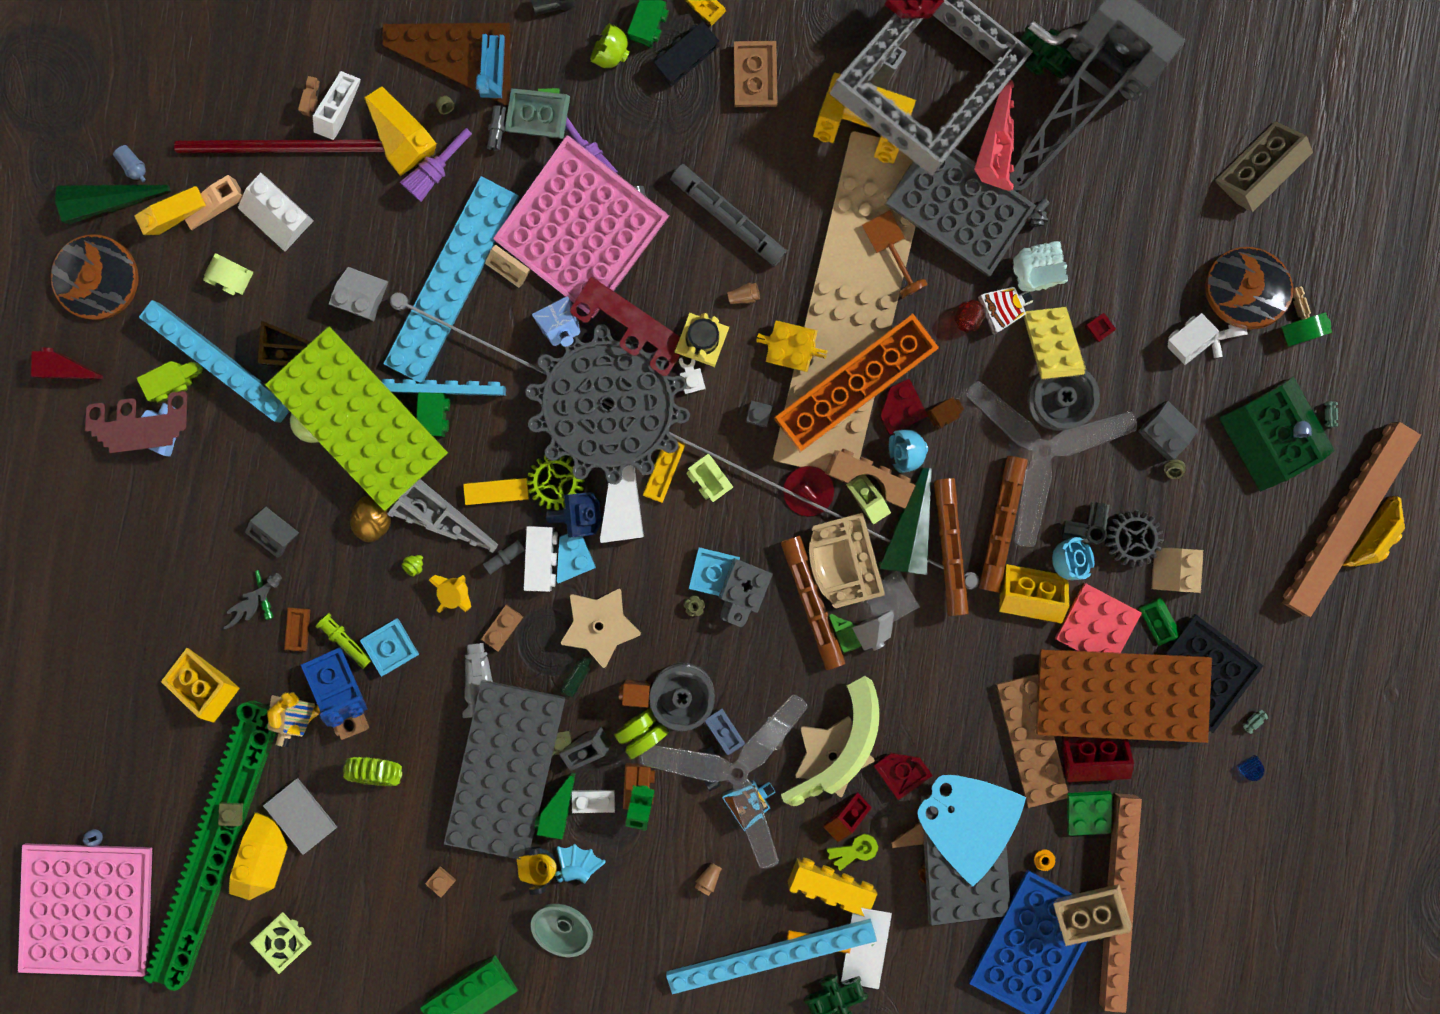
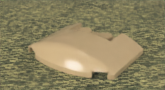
(845, 561)

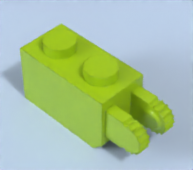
(168, 379)

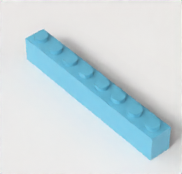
(214, 360)

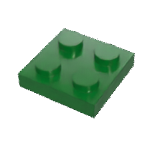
(1089, 813)

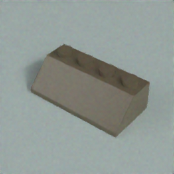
(1265, 165)

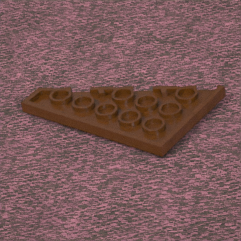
(450, 49)

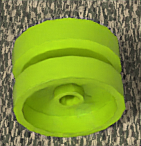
(643, 736)

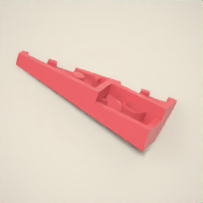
(995, 154)

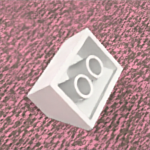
(273, 212)

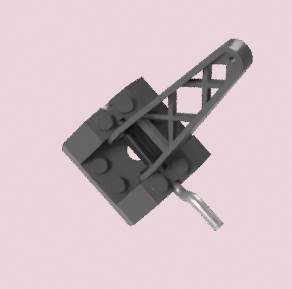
(1124, 40)

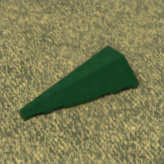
(86, 201)
(910, 542)

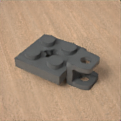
(738, 602)

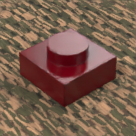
(1100, 327)

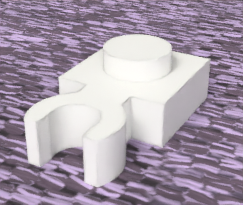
(693, 377)

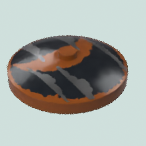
(94, 277)
(1249, 288)

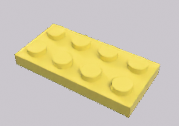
(1054, 343)

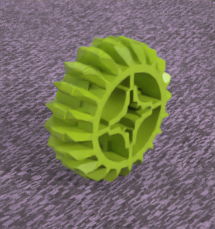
(538, 487)
(372, 771)

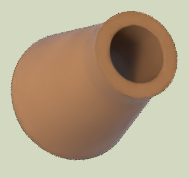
(745, 294)
(708, 879)

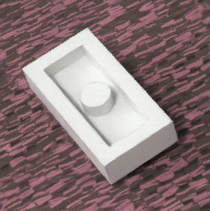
(593, 801)

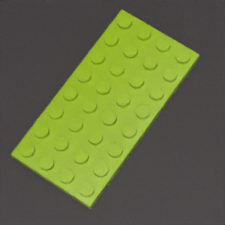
(356, 418)

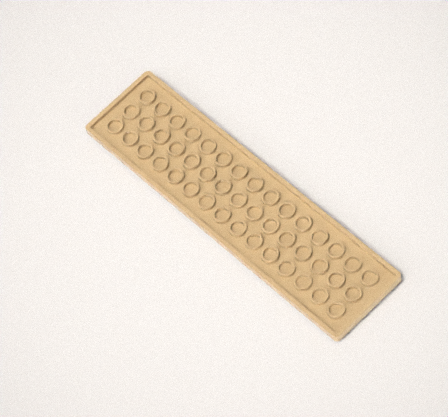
(851, 293)

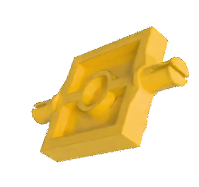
(791, 346)

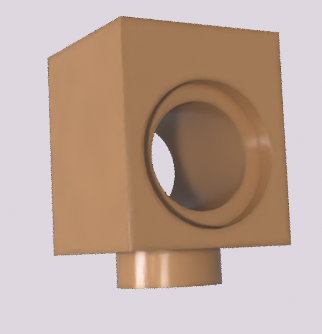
(360, 725)

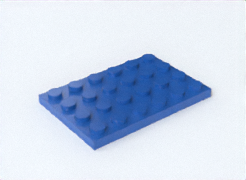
(1027, 953)

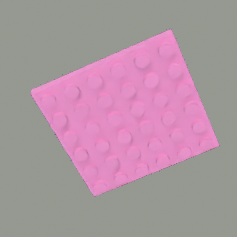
(580, 223)
(85, 910)

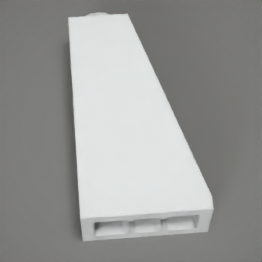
(622, 509)

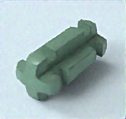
(1331, 414)
(1255, 721)

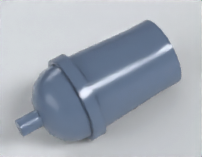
(130, 163)

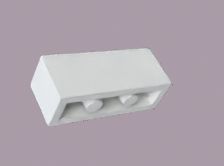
(540, 558)

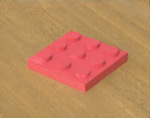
(1097, 622)

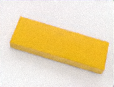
(663, 473)
(496, 491)

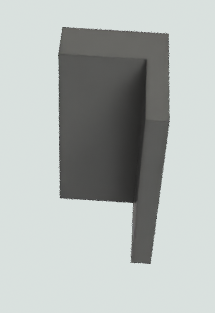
(271, 531)

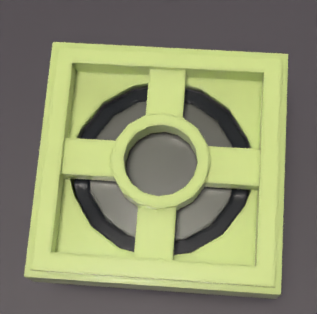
(282, 941)

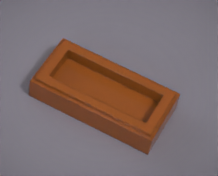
(297, 629)

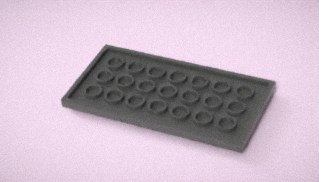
(504, 769)

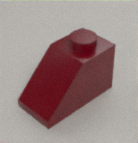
(847, 817)

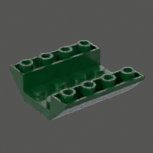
(1266, 439)

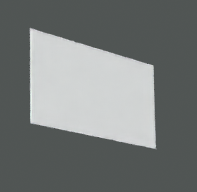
(868, 959)

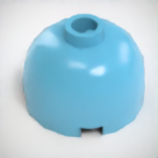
(908, 450)
(1073, 559)

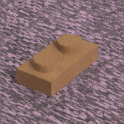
(502, 628)

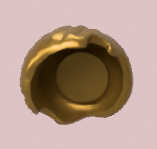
(369, 520)

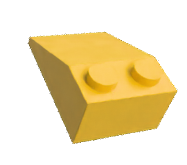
(200, 686)

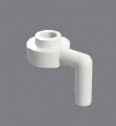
(1229, 333)

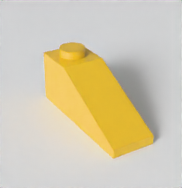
(169, 212)

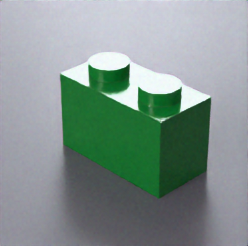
(647, 22)
(432, 412)

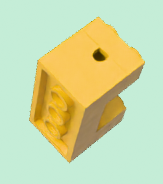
(834, 111)

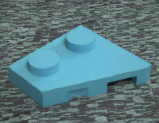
(573, 558)

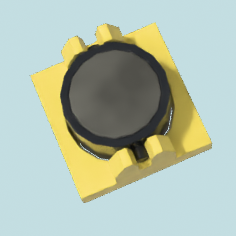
(702, 337)

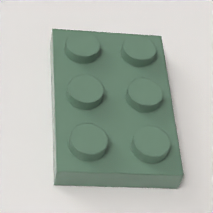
(537, 113)

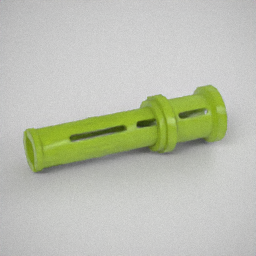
(337, 634)

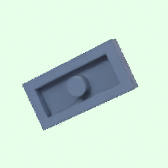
(724, 731)

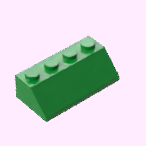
(473, 992)

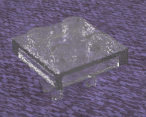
(896, 597)

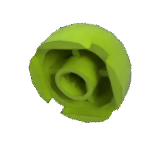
(610, 48)

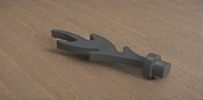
(251, 604)

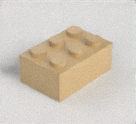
(1092, 915)

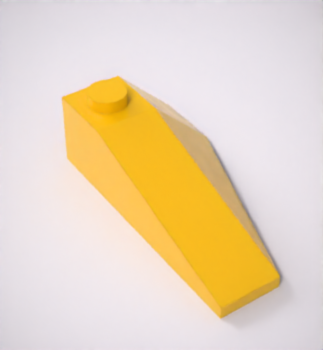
(402, 136)

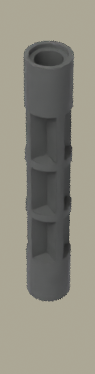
(728, 215)

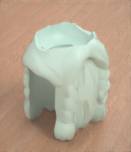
(1042, 277)

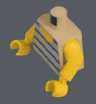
(289, 717)

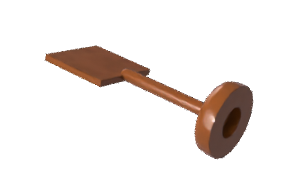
(884, 233)

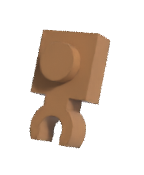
(308, 100)

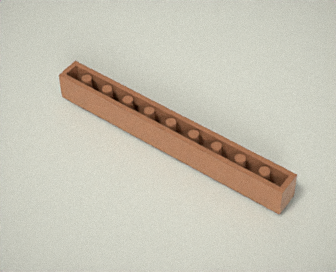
(1351, 518)
(1122, 872)

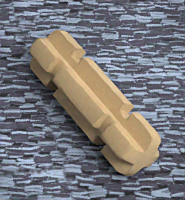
(1301, 303)

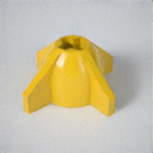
(451, 592)

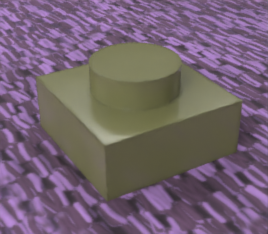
(562, 741)
(230, 814)

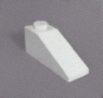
(335, 106)

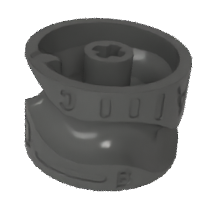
(1052, 412)
(677, 712)

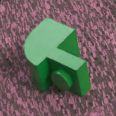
(1307, 329)
(639, 807)

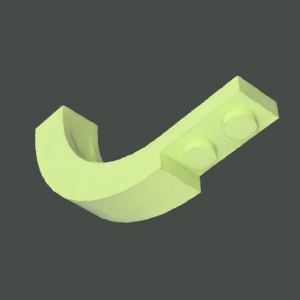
(855, 752)

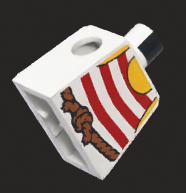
(1004, 307)

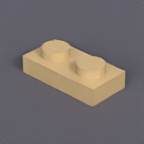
(507, 266)

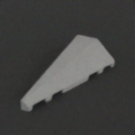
(430, 510)

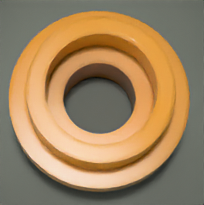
(1040, 855)

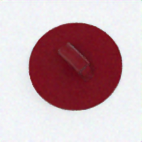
(811, 484)

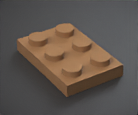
(755, 73)

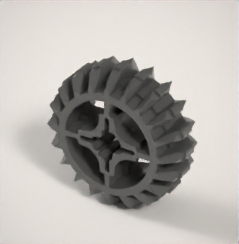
(1140, 532)

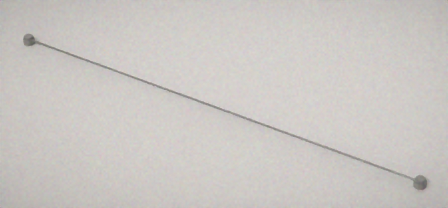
(400, 302)

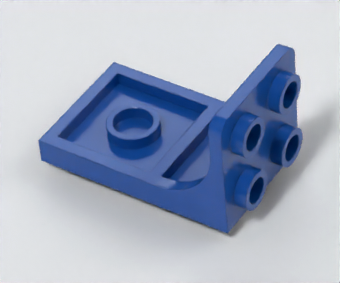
(334, 688)

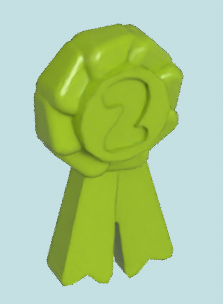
(863, 848)

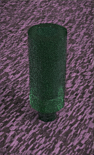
(576, 677)

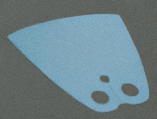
(978, 826)

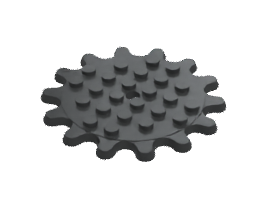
(599, 436)

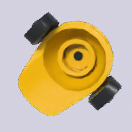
(537, 868)

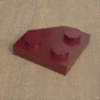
(914, 8)
(902, 407)
(902, 772)

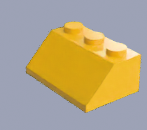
(1034, 594)

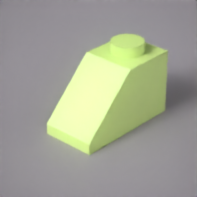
(868, 498)

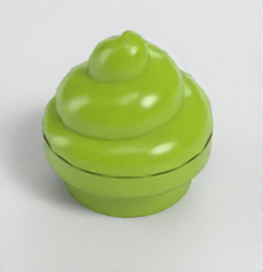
(413, 565)

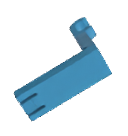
(492, 64)

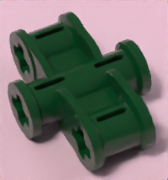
(1051, 56)
(842, 995)

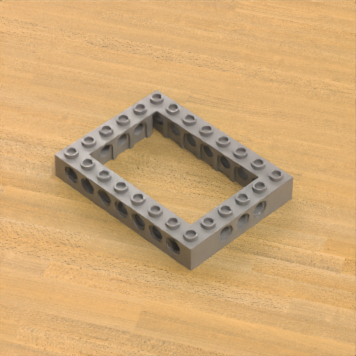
(897, 126)

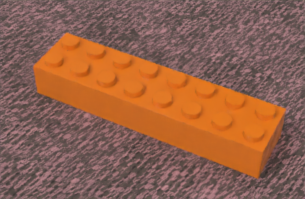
(856, 383)

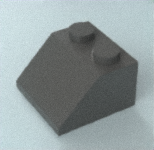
(1168, 431)

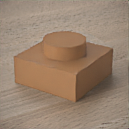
(440, 881)

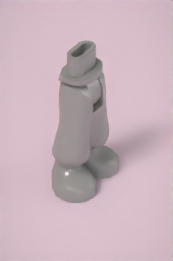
(476, 669)

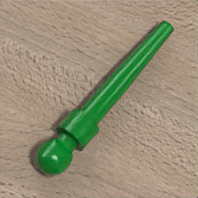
(265, 604)

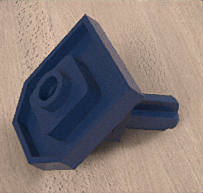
(580, 513)

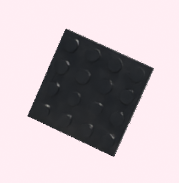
(1231, 666)

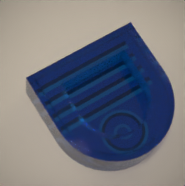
(1252, 769)

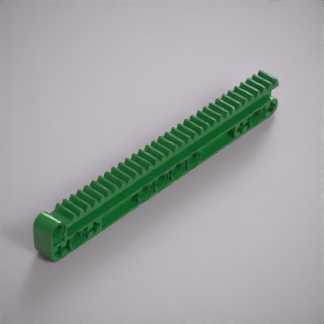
(196, 893)

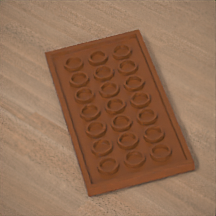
(1123, 695)

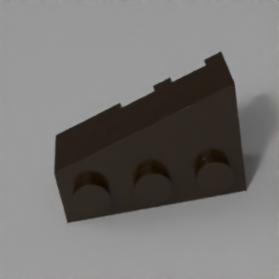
(278, 346)

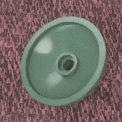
(561, 930)

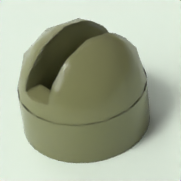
(447, 102)

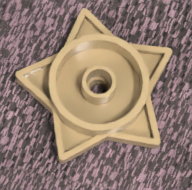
(615, 625)
(820, 744)

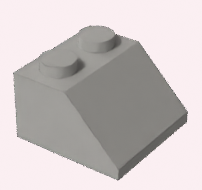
(358, 293)

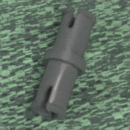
(496, 128)
(504, 557)

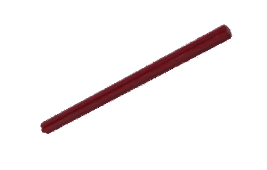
(273, 146)

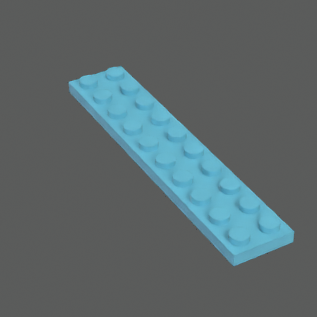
(451, 279)

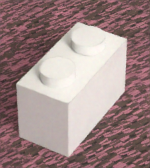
(1193, 338)

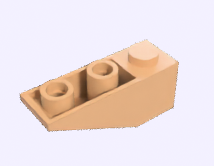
(217, 199)

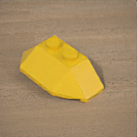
(1379, 534)
(258, 858)

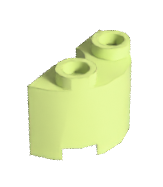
(227, 273)
(710, 477)

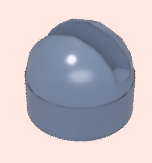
(1302, 429)
(94, 832)

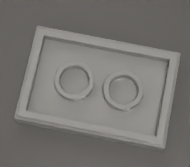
(300, 816)

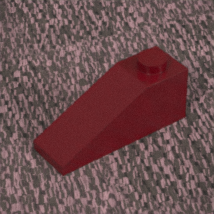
(58, 366)

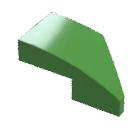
(845, 633)

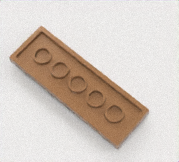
(1033, 753)

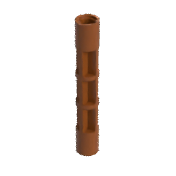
(1003, 523)
(951, 547)
(813, 603)

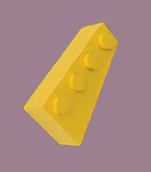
(831, 887)

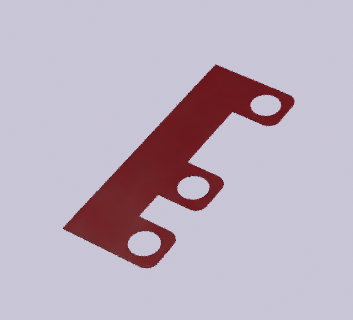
(638, 322)

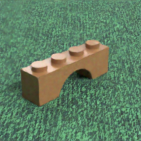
(893, 489)

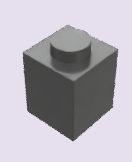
(759, 414)

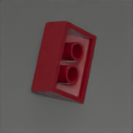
(1096, 759)

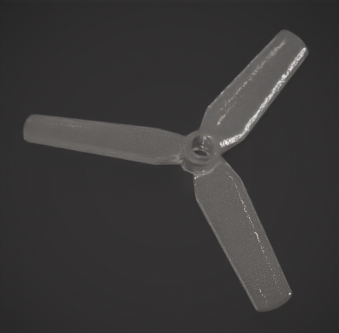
(1039, 472)
(714, 769)

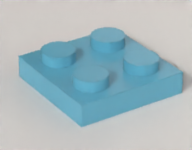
(710, 571)
(389, 647)

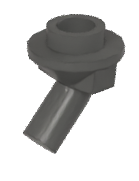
(1038, 216)

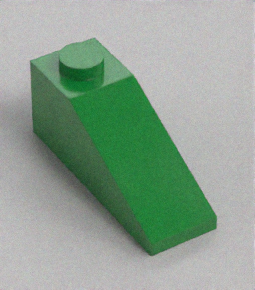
(555, 814)

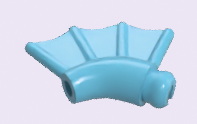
(577, 864)

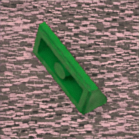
(1160, 621)

